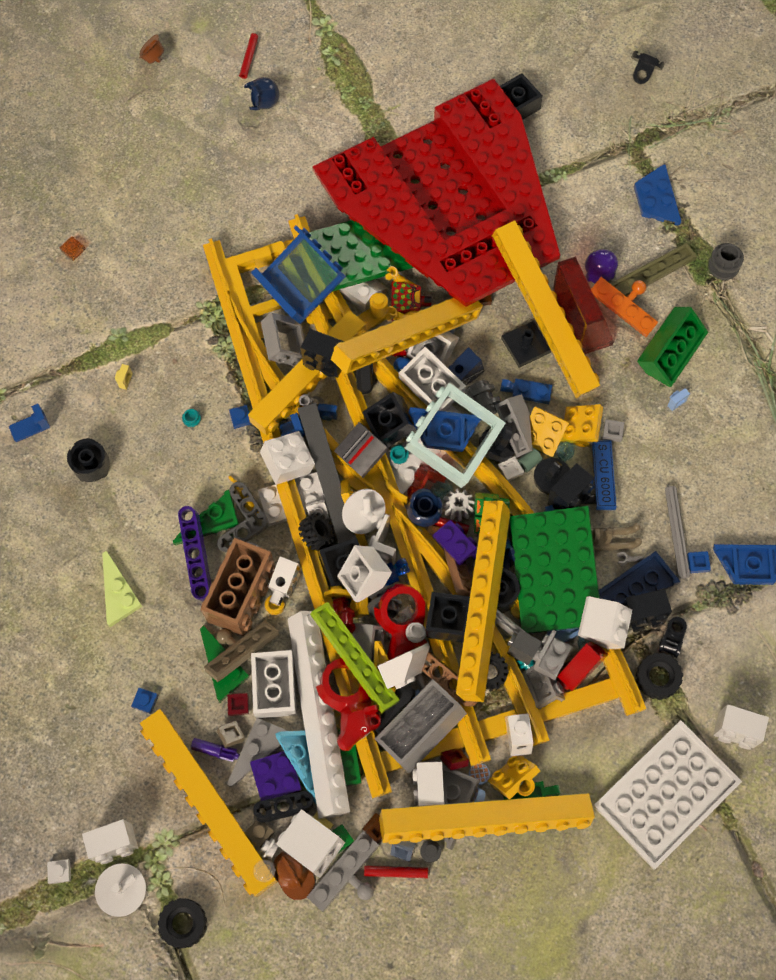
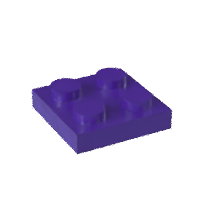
(274, 776)

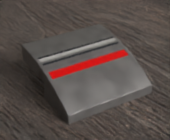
(361, 449)

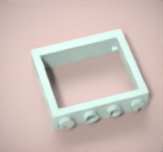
(435, 461)

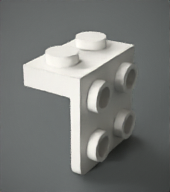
(387, 553)

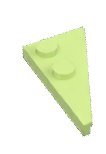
(119, 596)

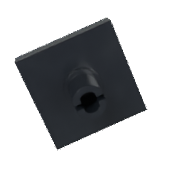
(526, 344)

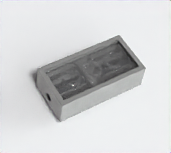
(421, 726)

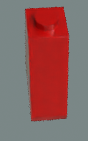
(582, 666)

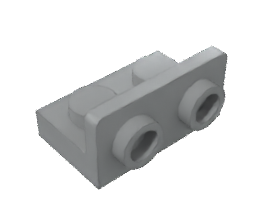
(552, 656)
(542, 688)

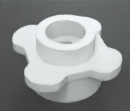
(268, 849)

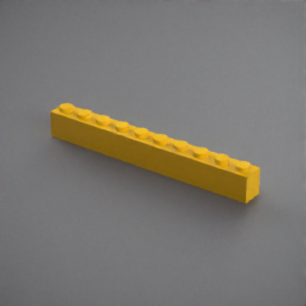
(545, 309)
(403, 334)
(483, 602)
(206, 800)
(485, 818)

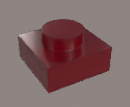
(238, 704)
(454, 759)

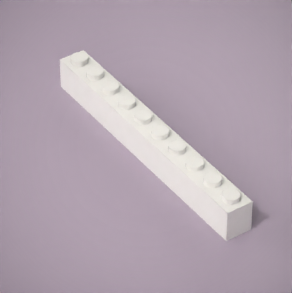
(318, 718)

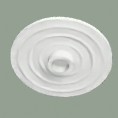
(363, 511)
(120, 890)

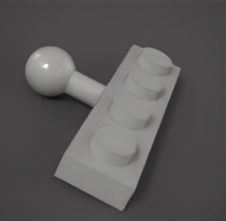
(344, 873)

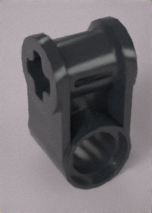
(672, 641)

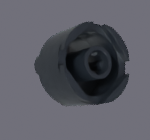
(88, 460)
(510, 593)

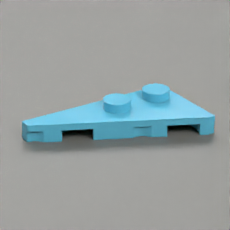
(296, 749)

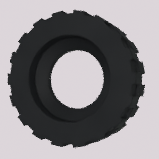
(670, 665)
(166, 918)

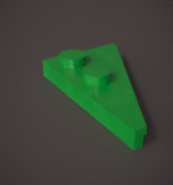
(216, 518)
(233, 679)

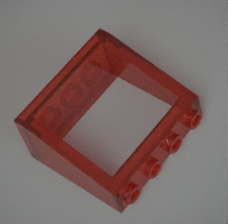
(581, 306)

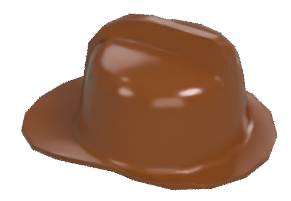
(152, 50)
(293, 877)

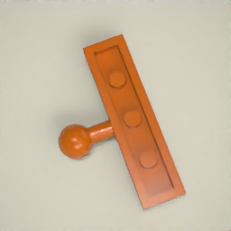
(624, 306)

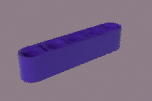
(190, 545)

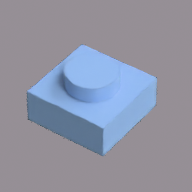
(678, 399)

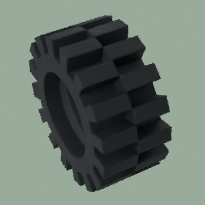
(316, 531)
(502, 672)

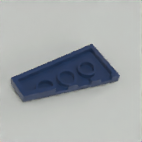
(644, 577)

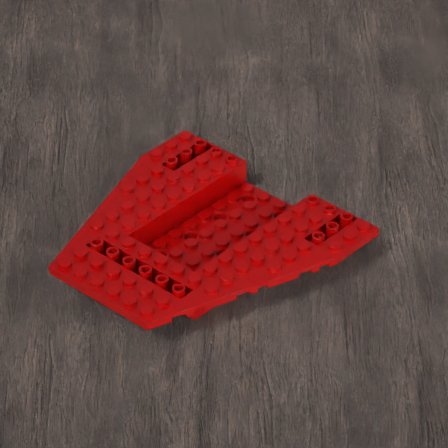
(487, 157)

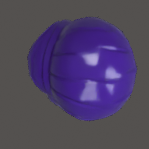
(601, 264)

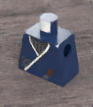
(467, 367)

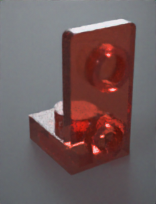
(421, 476)

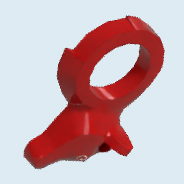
(399, 642)
(356, 711)

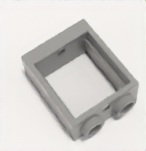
(279, 323)

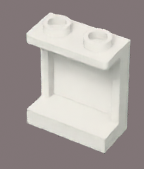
(310, 843)

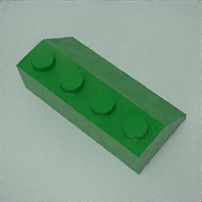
(673, 345)

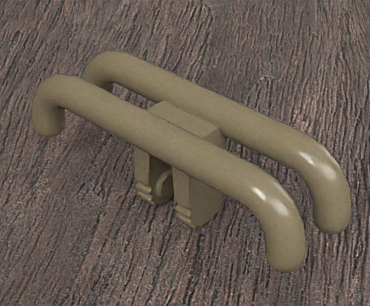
(603, 536)

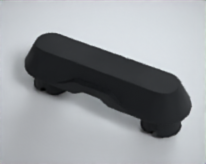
(364, 379)
(405, 696)

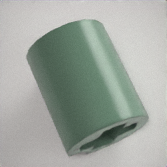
(530, 460)

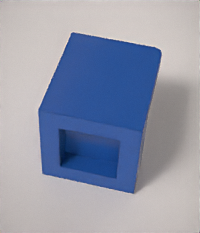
(292, 426)

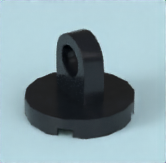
(647, 64)
(501, 449)
(548, 473)

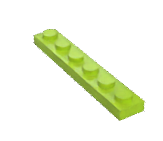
(354, 657)

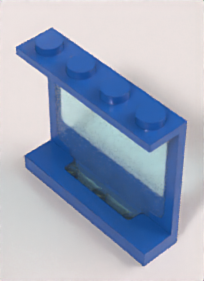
(301, 276)

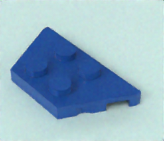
(657, 197)
(446, 429)
(748, 563)

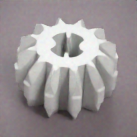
(452, 499)

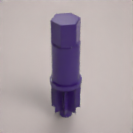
(213, 749)

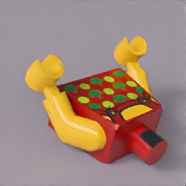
(405, 297)

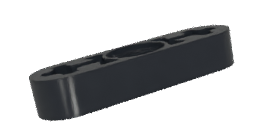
(266, 804)

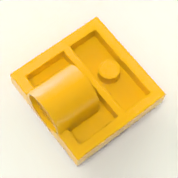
(583, 424)
(546, 431)
(509, 777)

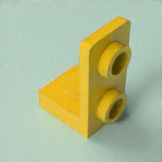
(360, 608)

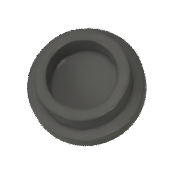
(430, 851)

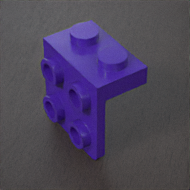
(455, 542)

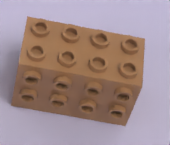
(239, 587)

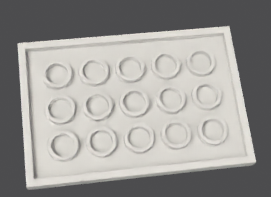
(667, 794)

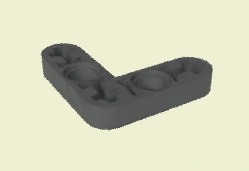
(249, 523)

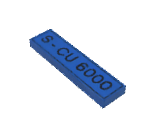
(603, 475)

